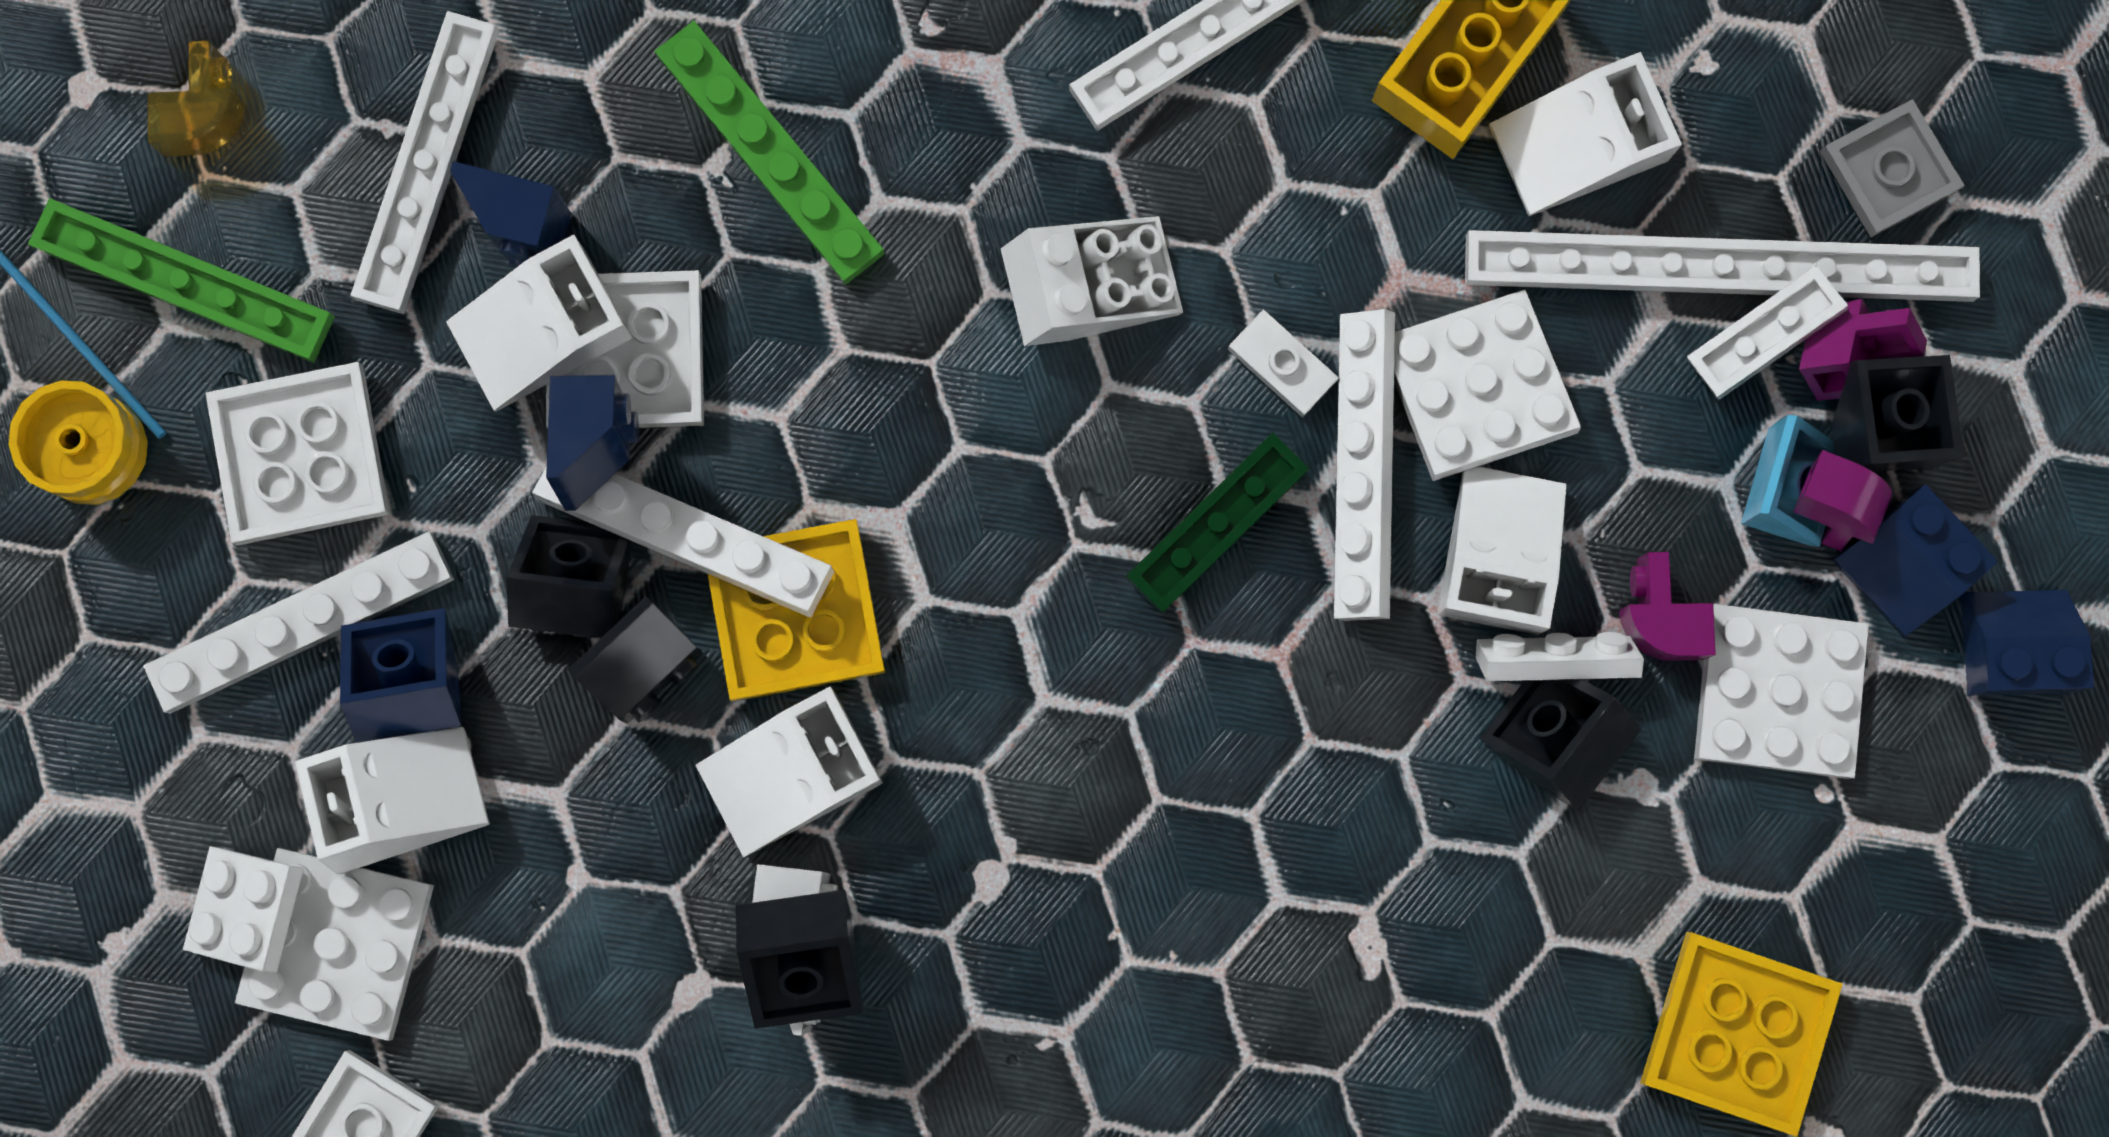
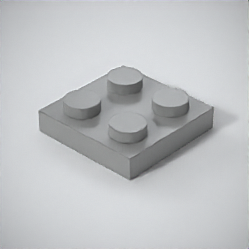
(1891, 168)

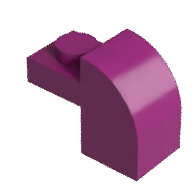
(1857, 337)
(1844, 499)
(1665, 628)

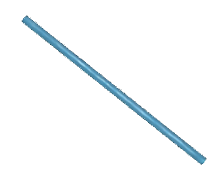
(81, 346)

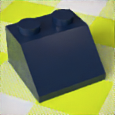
(514, 211)
(587, 435)
(1916, 561)
(2025, 643)
(399, 676)

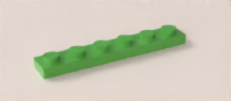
(769, 152)
(181, 280)

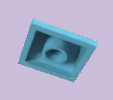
(1779, 478)

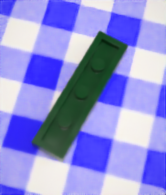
(1217, 523)

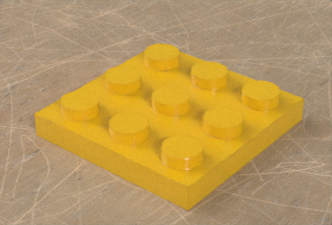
(780, 650)
(1741, 1033)

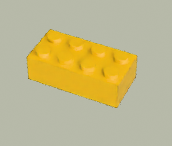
(1462, 65)

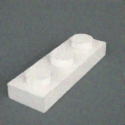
(1767, 332)
(1559, 657)

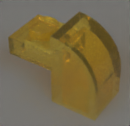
(198, 118)

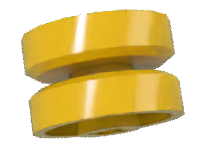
(78, 442)

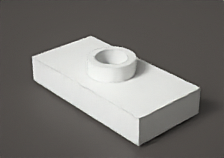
(1283, 363)

